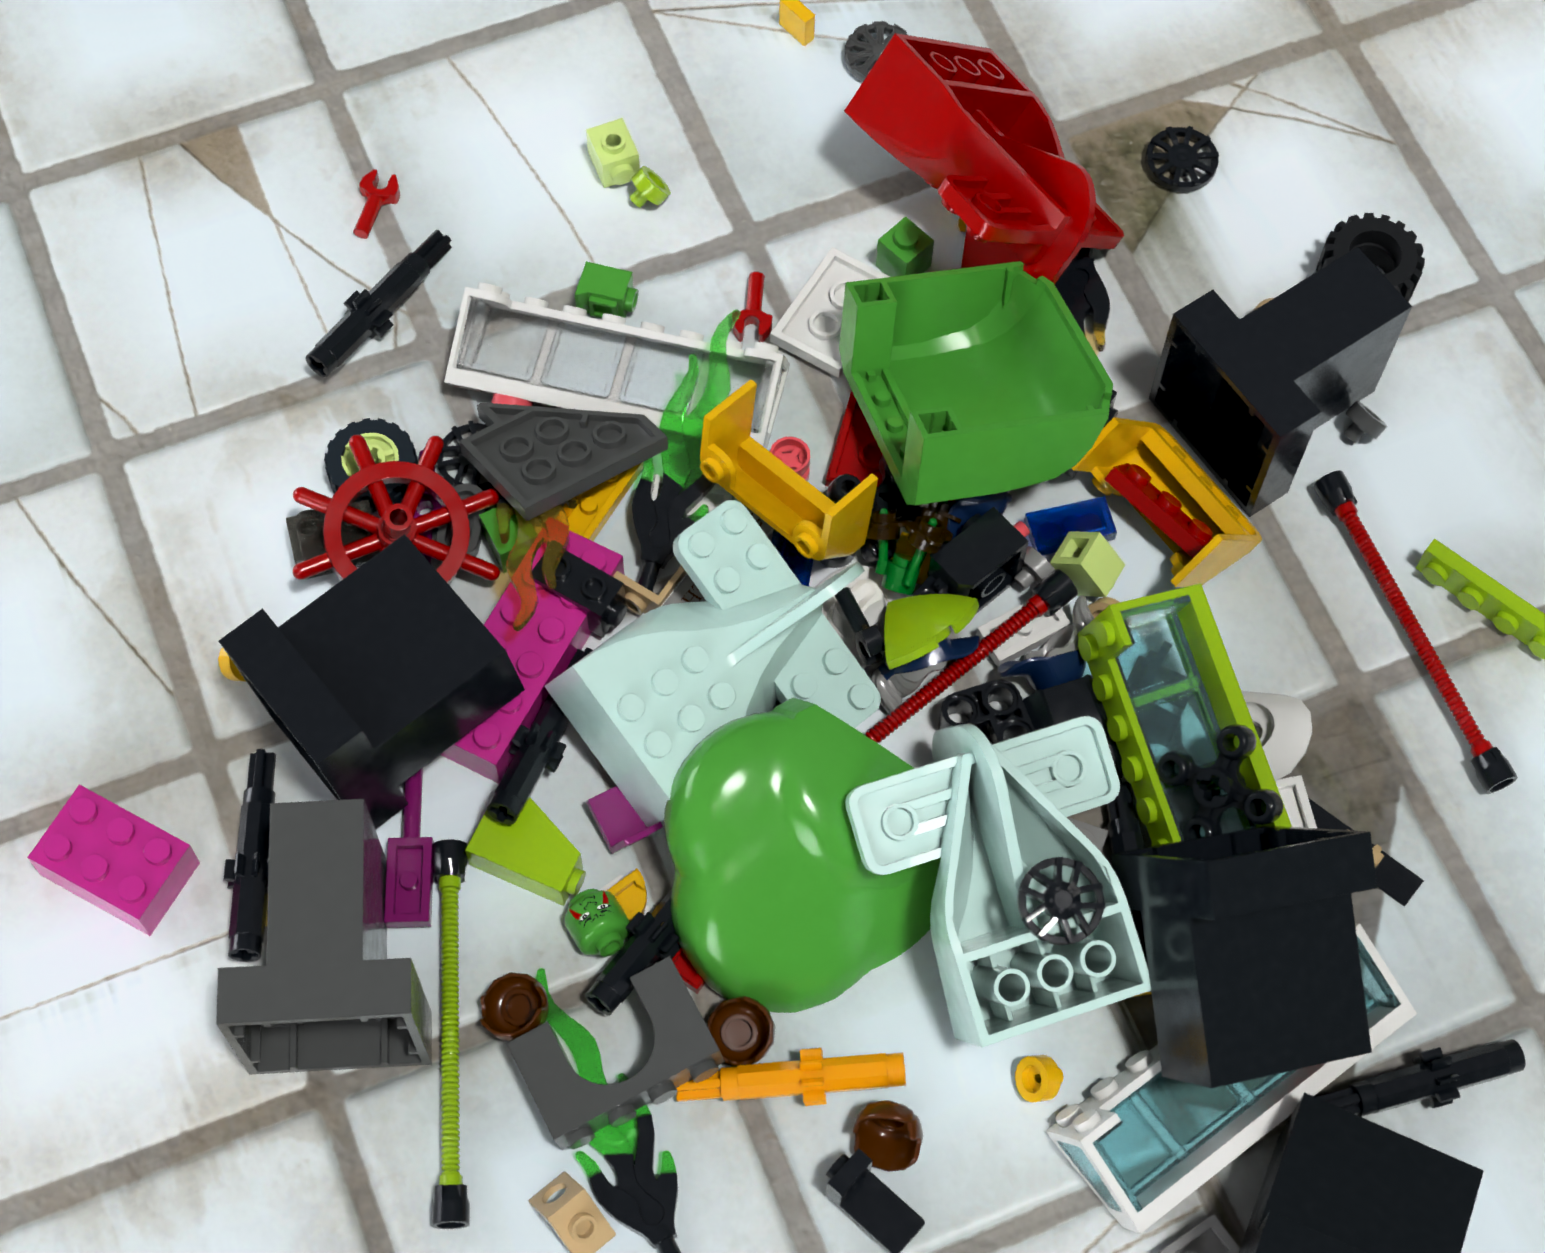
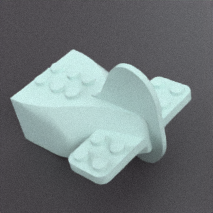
(703, 663)
(990, 821)

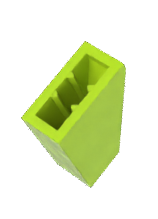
(528, 854)

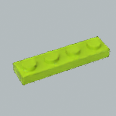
(1484, 594)

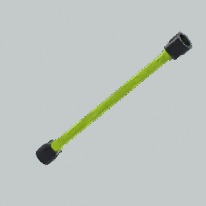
(450, 1201)

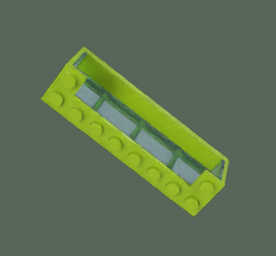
(1166, 691)

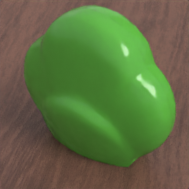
(770, 867)

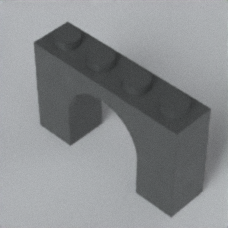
(578, 1107)

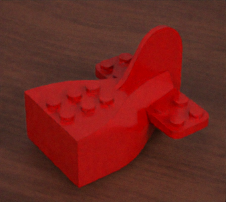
(987, 149)

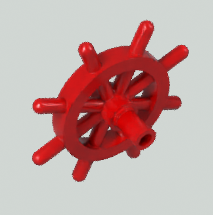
(396, 518)

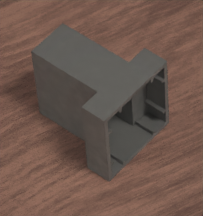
(327, 978)

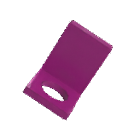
(618, 820)

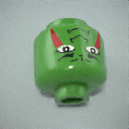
(597, 922)

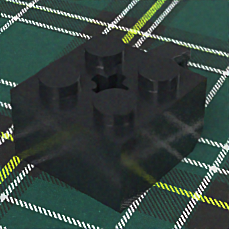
(978, 560)

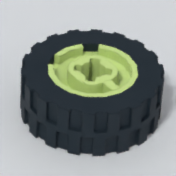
(385, 443)

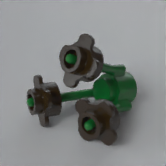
(924, 534)

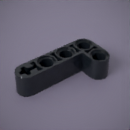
(993, 723)

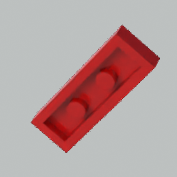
(1160, 508)

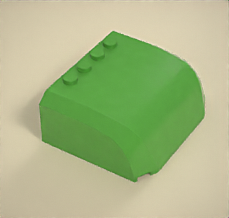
(972, 379)

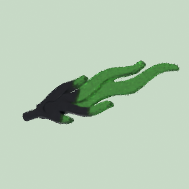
(683, 481)
(639, 1200)

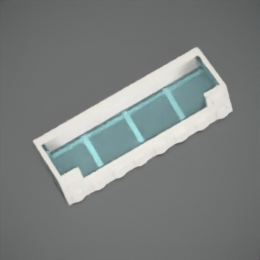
(1158, 1139)

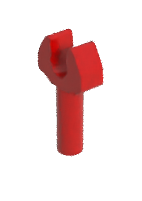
(375, 200)
(753, 313)

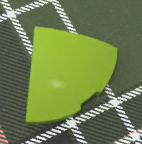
(922, 621)

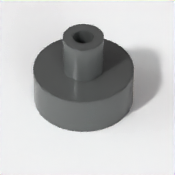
(1363, 422)

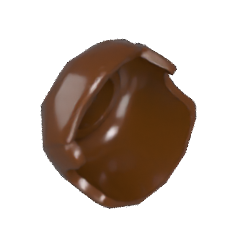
(514, 1006)
(742, 1030)
(888, 1135)

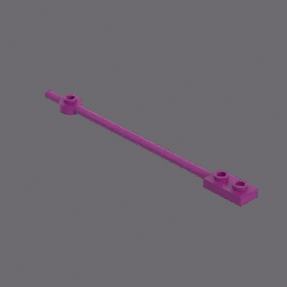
(410, 858)

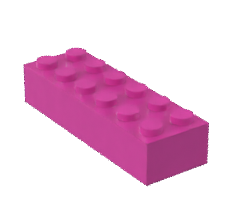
(538, 655)

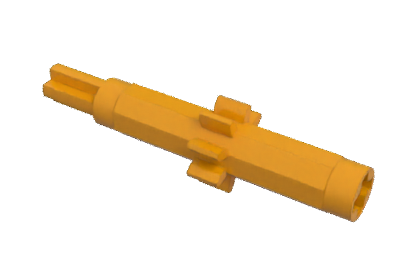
(808, 1077)

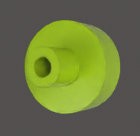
(649, 187)

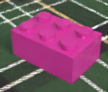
(114, 860)

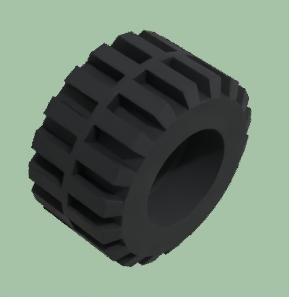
(1384, 245)

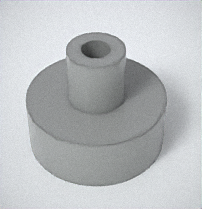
(1034, 569)

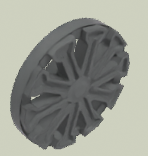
(869, 49)

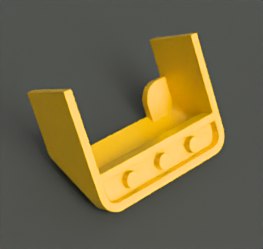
(1180, 475)
(775, 490)

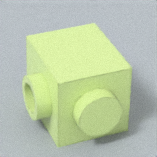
(613, 152)
(1088, 563)

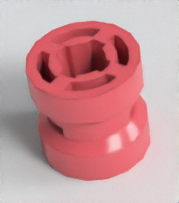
(794, 454)

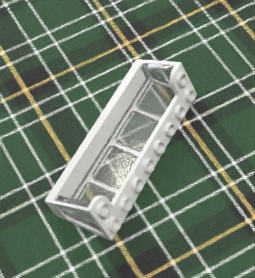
(595, 362)

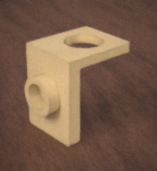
(641, 599)
(573, 1215)

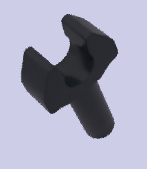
(867, 638)

